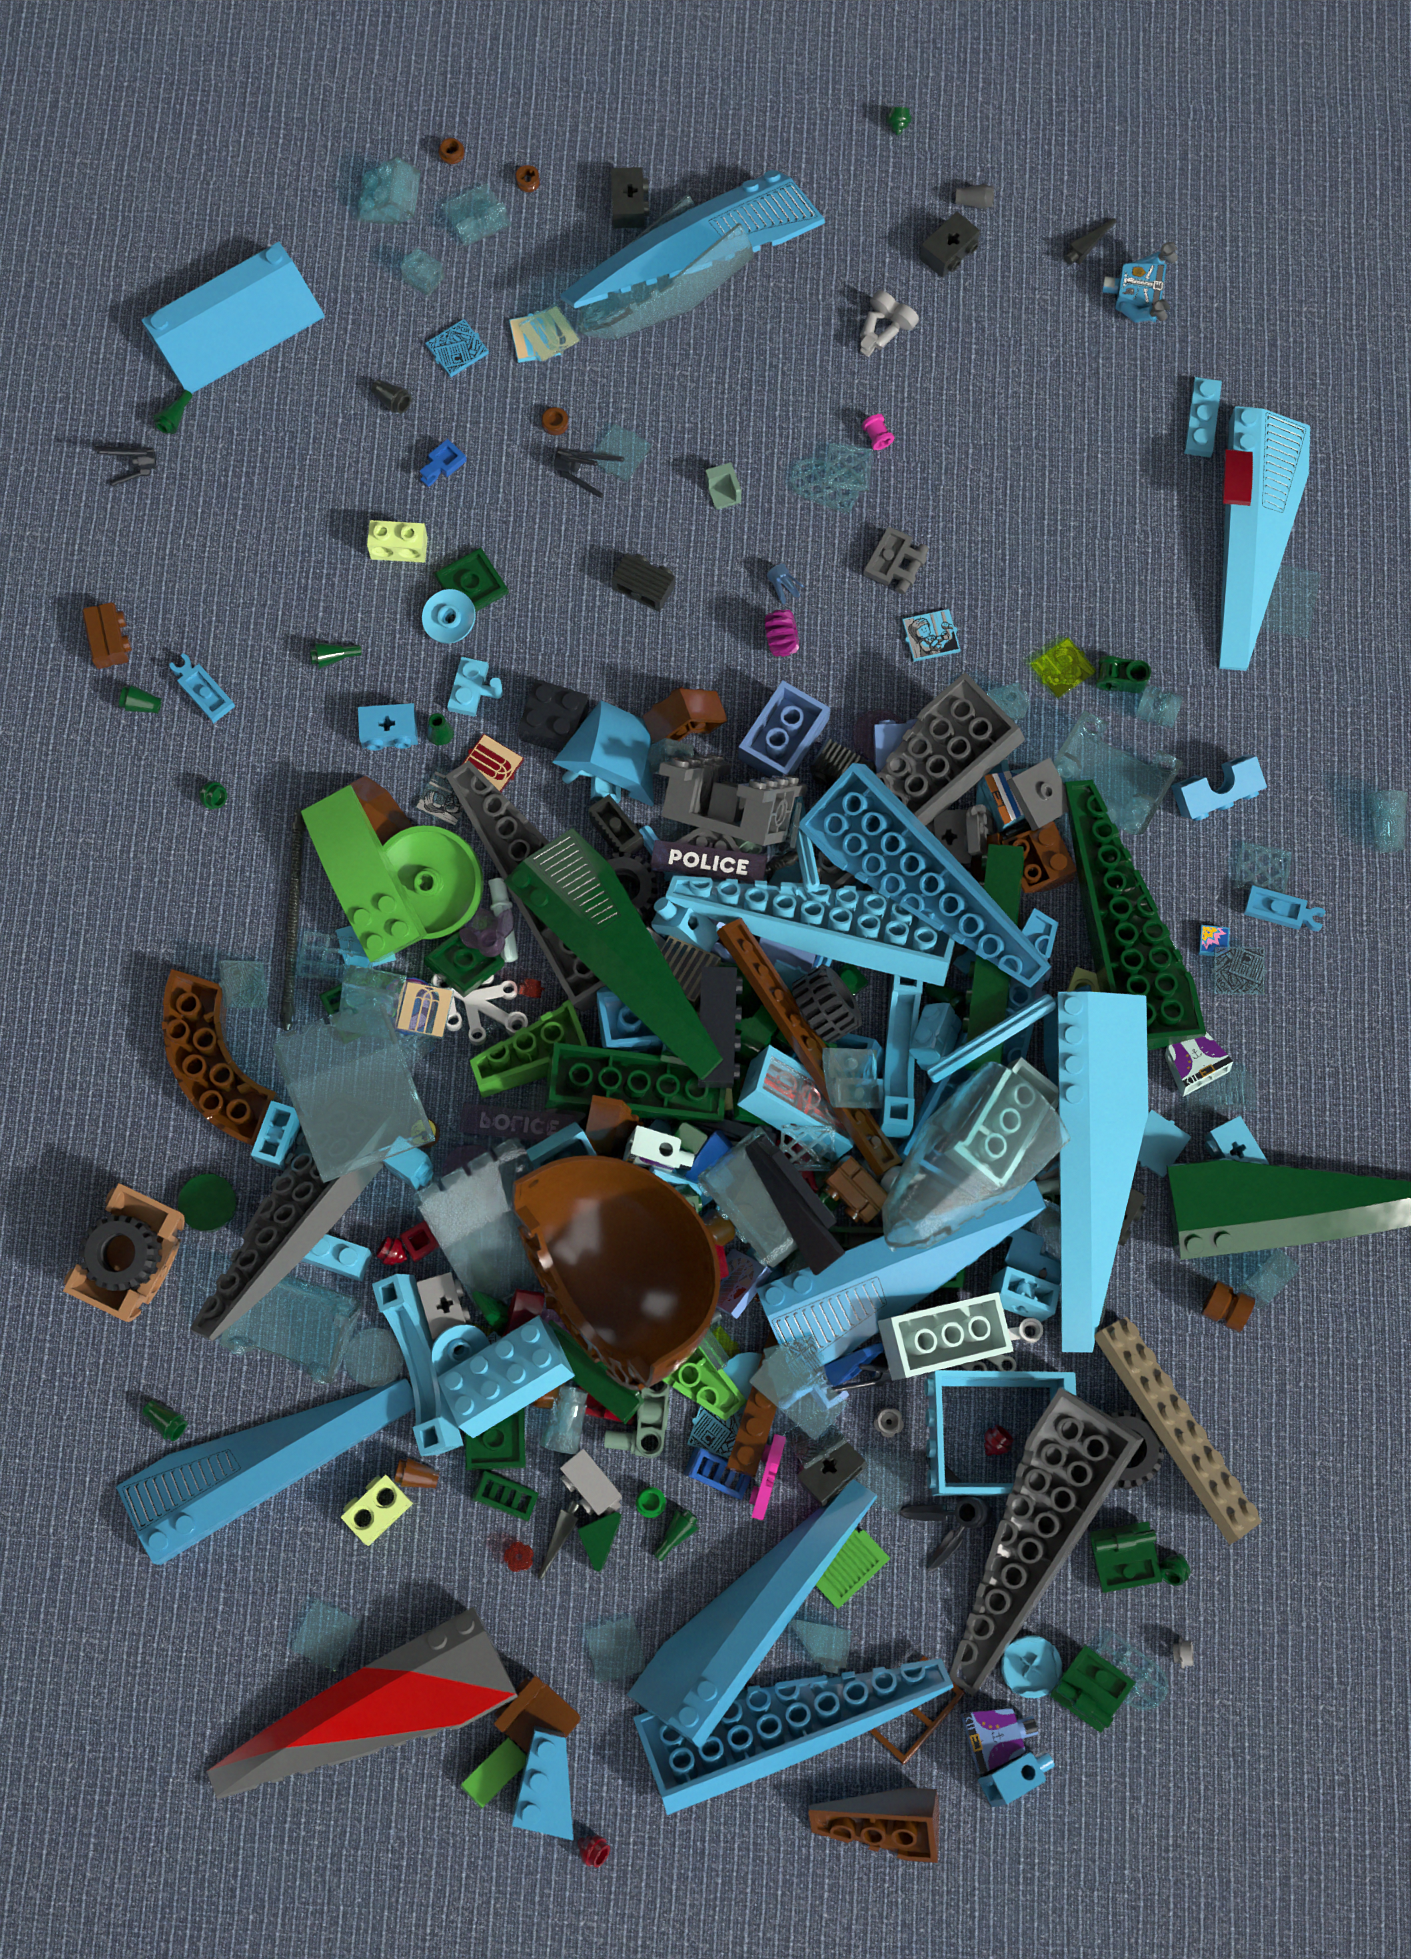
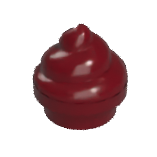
(391, 1251)
(997, 1441)
(593, 1850)

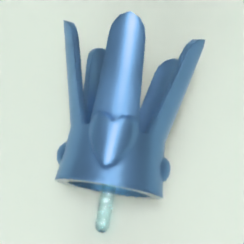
(780, 574)

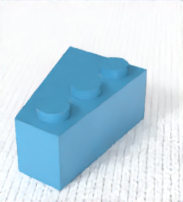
(544, 1787)

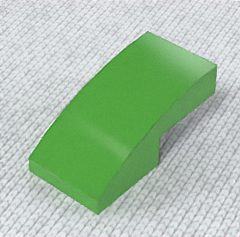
(494, 1773)

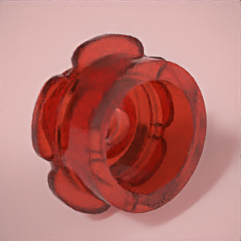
(531, 988)
(522, 1564)

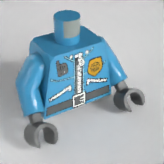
(1141, 286)

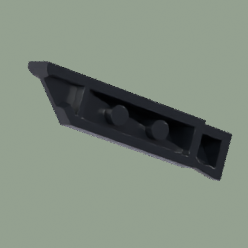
(797, 1204)

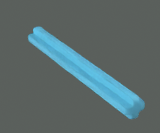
(806, 856)
(991, 1038)

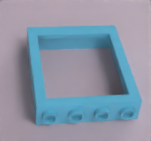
(934, 1419)

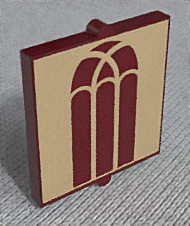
(494, 761)

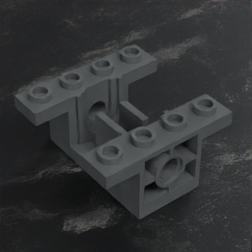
(746, 811)

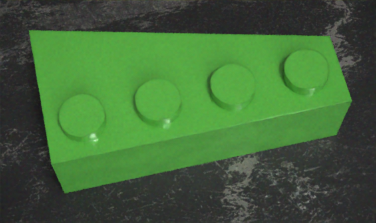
(526, 1054)

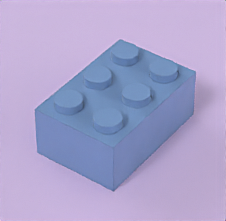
(783, 732)

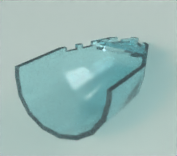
(669, 297)
(971, 1157)

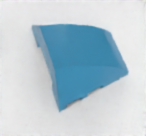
(614, 749)

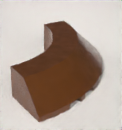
(203, 1062)

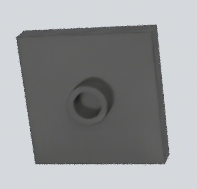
(1040, 793)

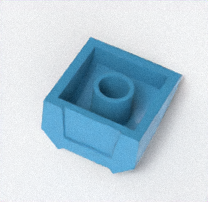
(622, 1028)

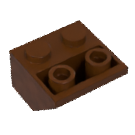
(1045, 859)

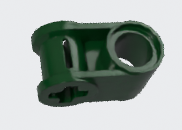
(1120, 676)

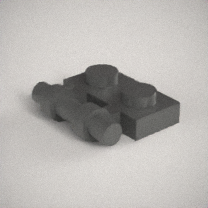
(888, 556)

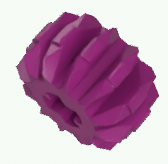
(782, 633)

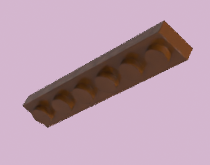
(753, 1427)

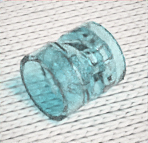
(1167, 711)

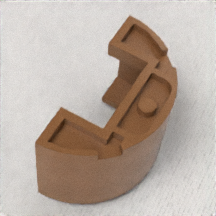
(122, 1253)

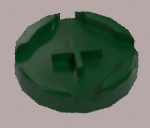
(207, 1203)

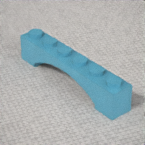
(898, 1070)
(402, 1306)

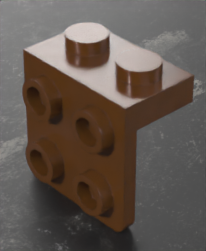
(533, 1707)

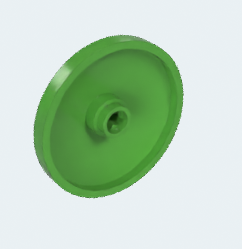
(438, 876)

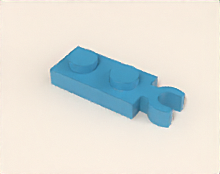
(202, 689)
(1281, 909)

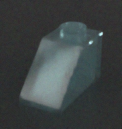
(1270, 1278)
(823, 1644)

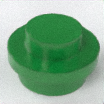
(650, 1502)

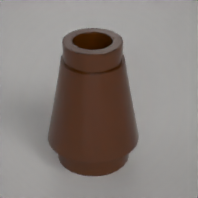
(415, 1474)

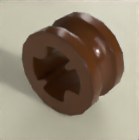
(527, 170)

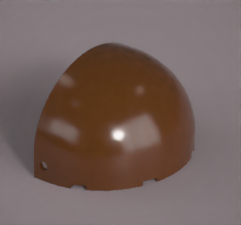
(622, 1262)

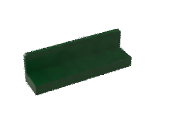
(594, 1380)

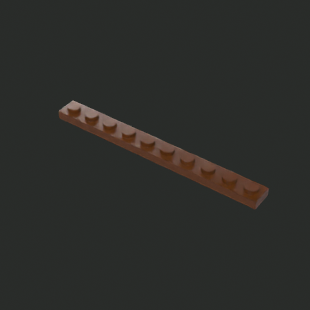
(803, 1040)

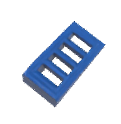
(712, 1150)
(848, 1366)
(694, 1463)

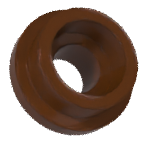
(450, 145)

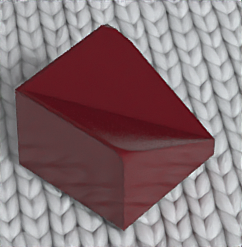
(419, 1241)

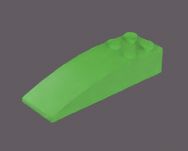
(362, 875)

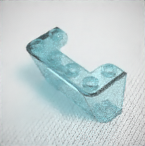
(1125, 784)
(747, 1203)

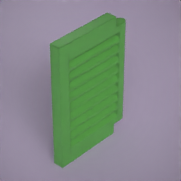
(851, 1568)

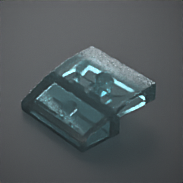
(852, 1078)

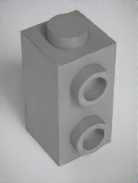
(595, 1488)

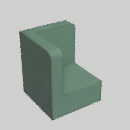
(723, 486)

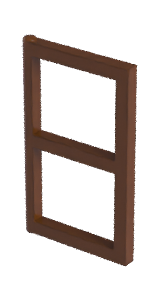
(931, 1725)

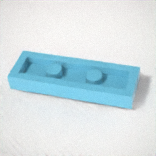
(1202, 417)

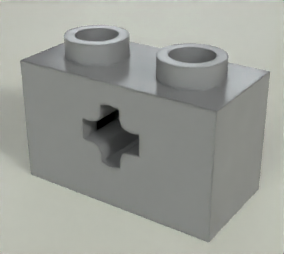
(433, 1293)

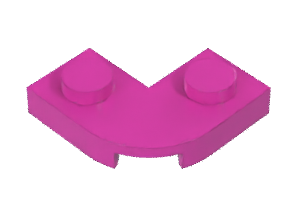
(761, 1495)

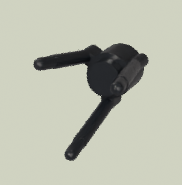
(142, 458)
(571, 461)
(877, 1369)

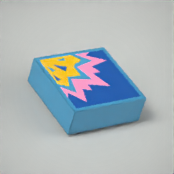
(1212, 937)

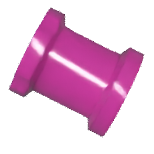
(877, 432)

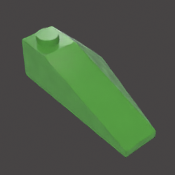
(707, 1386)

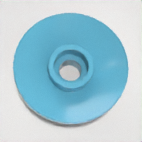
(440, 608)
(468, 1336)

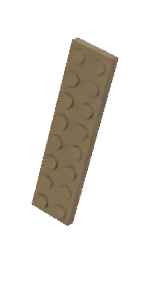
(1178, 1429)

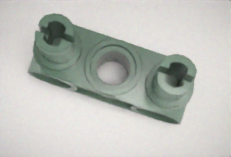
(651, 1421)

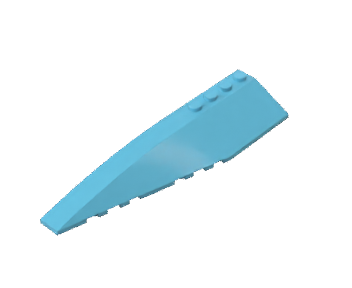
(1106, 1116)

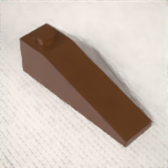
(380, 809)

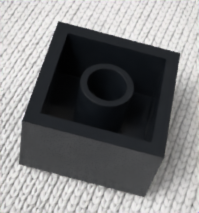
(552, 715)

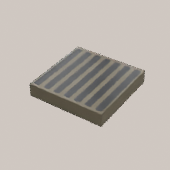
(687, 964)

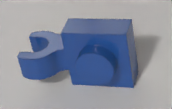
(443, 460)

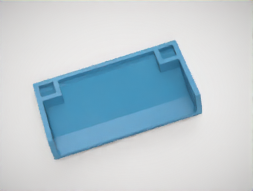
(233, 318)

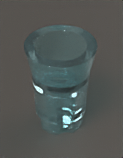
(1389, 819)
(565, 1421)

